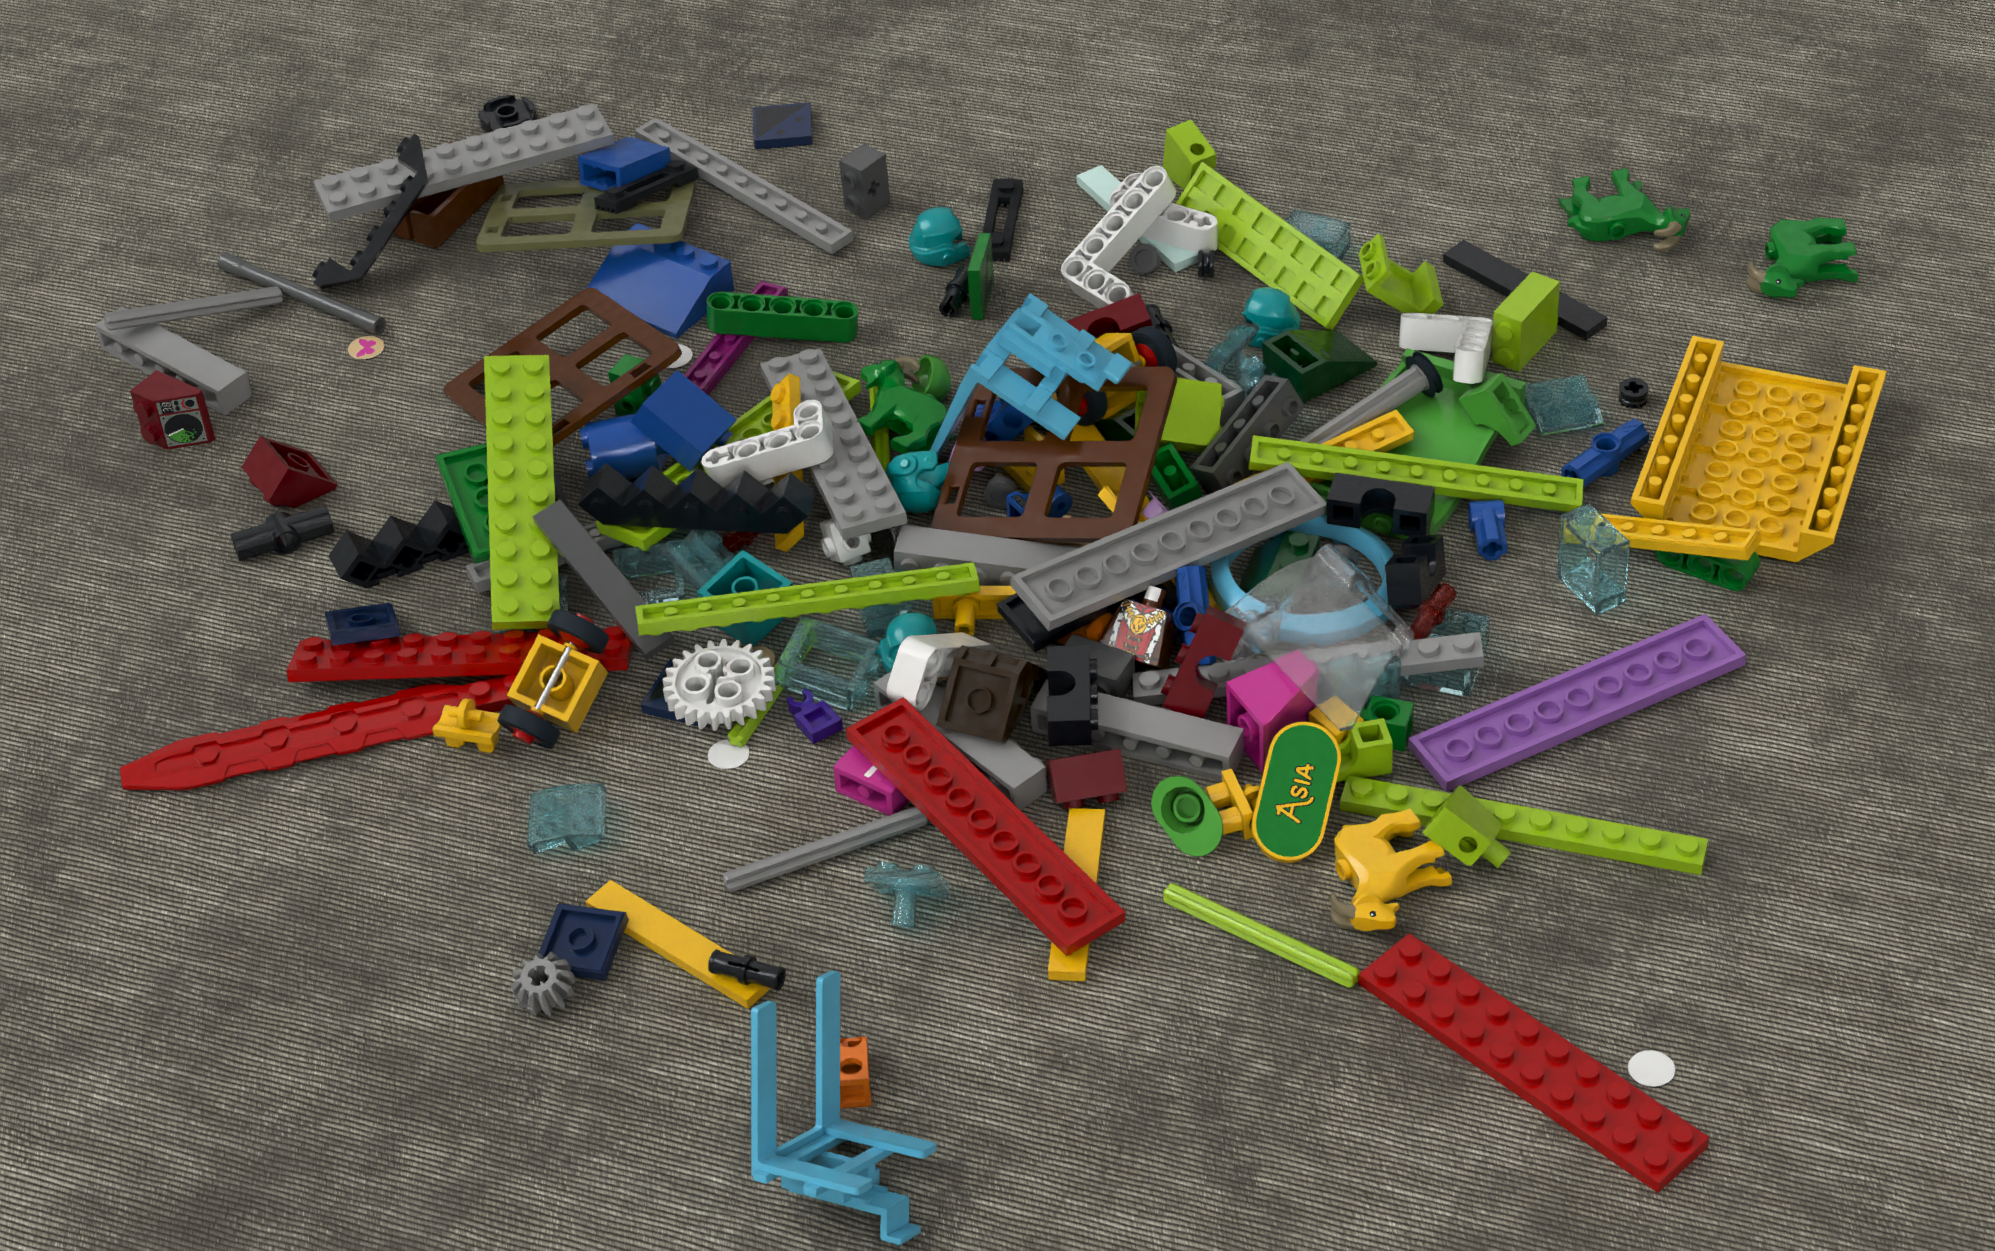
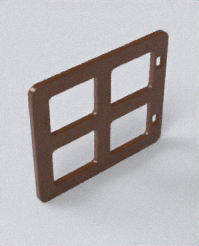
(566, 370)
(1052, 456)

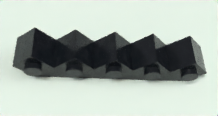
(696, 502)
(400, 547)

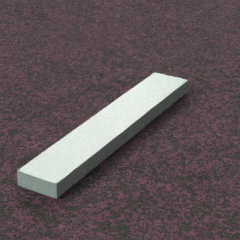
(1100, 185)

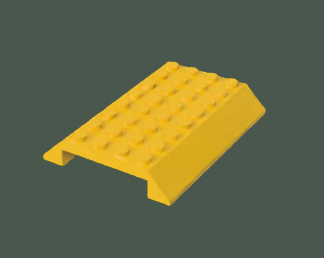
(1758, 450)

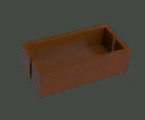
(442, 213)

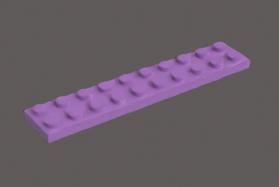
(1575, 702)

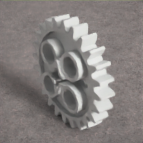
(719, 684)

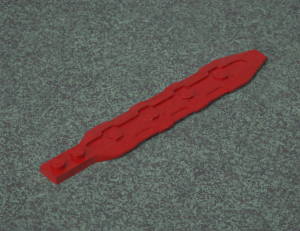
(286, 740)

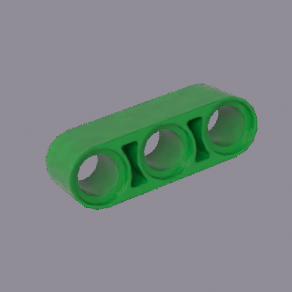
(1724, 572)

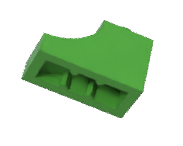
(1498, 407)

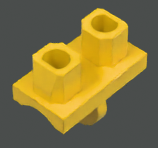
(468, 725)
(1240, 803)

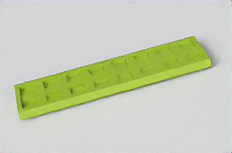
(1273, 248)

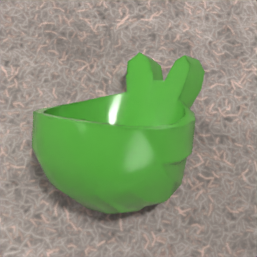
(933, 377)

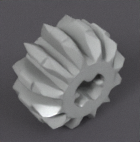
(543, 983)

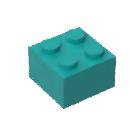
(743, 575)

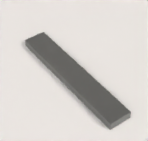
(598, 574)

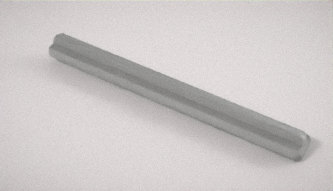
(192, 308)
(823, 849)

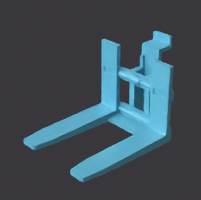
(1050, 348)

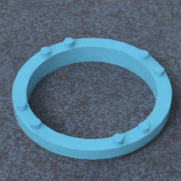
(1228, 593)

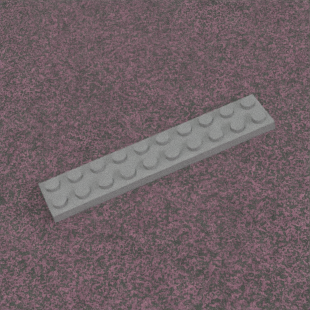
(467, 161)
(853, 477)
(1156, 547)

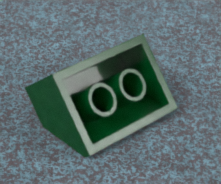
(1277, 554)

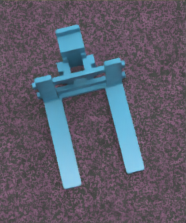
(804, 1161)

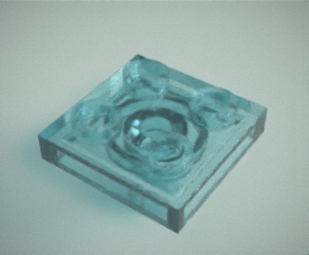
(906, 886)

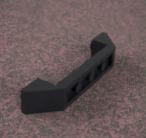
(334, 274)

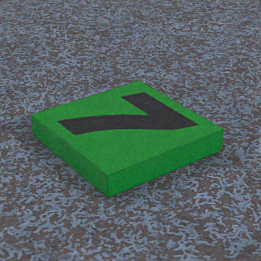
(980, 276)

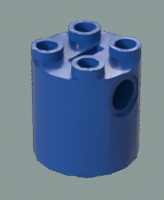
(621, 447)

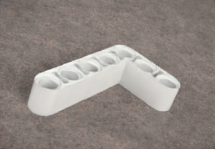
(1113, 236)
(1462, 335)

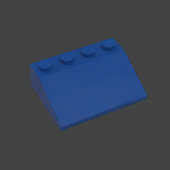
(663, 282)

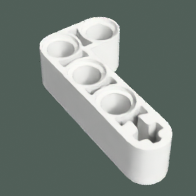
(1177, 224)
(777, 451)
(922, 661)

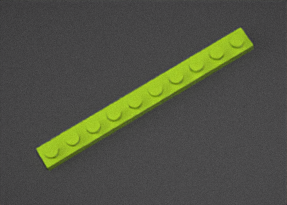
(1447, 477)
(807, 599)
(1539, 826)

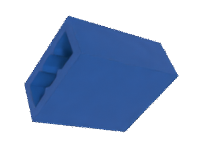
(621, 163)
(684, 420)

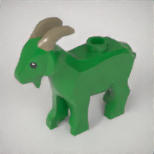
(1622, 213)
(1801, 258)
(901, 408)

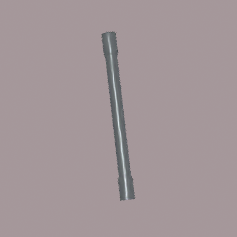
(360, 318)

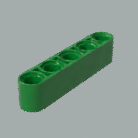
(782, 317)

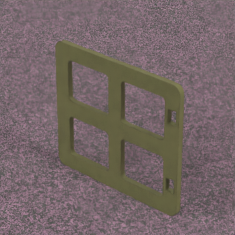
(584, 215)

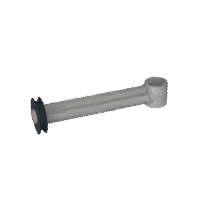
(1419, 377)

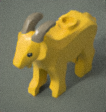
(1381, 873)

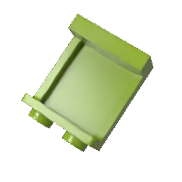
(1396, 285)

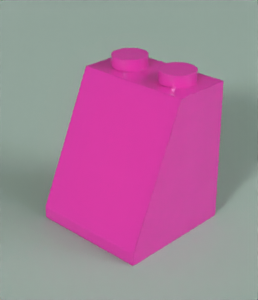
(1262, 706)

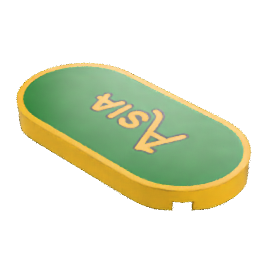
(1296, 792)

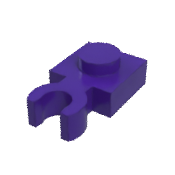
(814, 720)

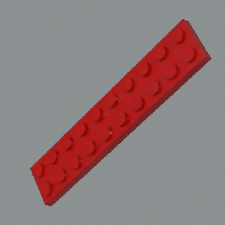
(436, 656)
(986, 826)
(1534, 1062)

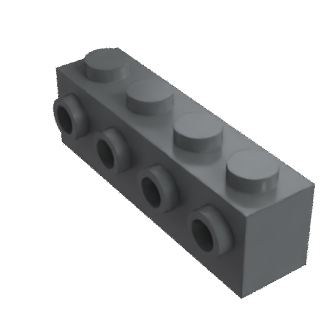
(1264, 413)

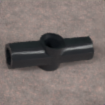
(282, 533)

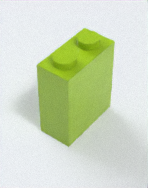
(1525, 321)
(1192, 414)

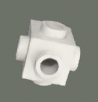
(841, 550)

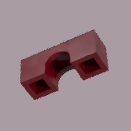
(1118, 317)
(1215, 635)

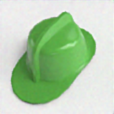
(1187, 815)

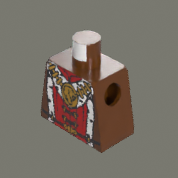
(1143, 630)

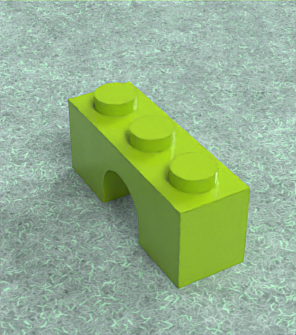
(1366, 751)

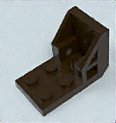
(987, 693)

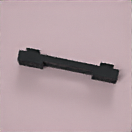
(1004, 192)
(626, 196)

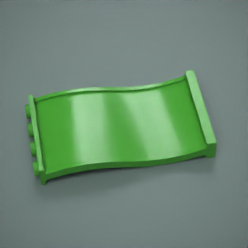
(1441, 433)

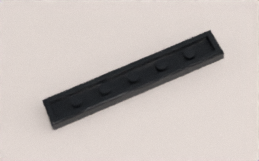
(1506, 278)

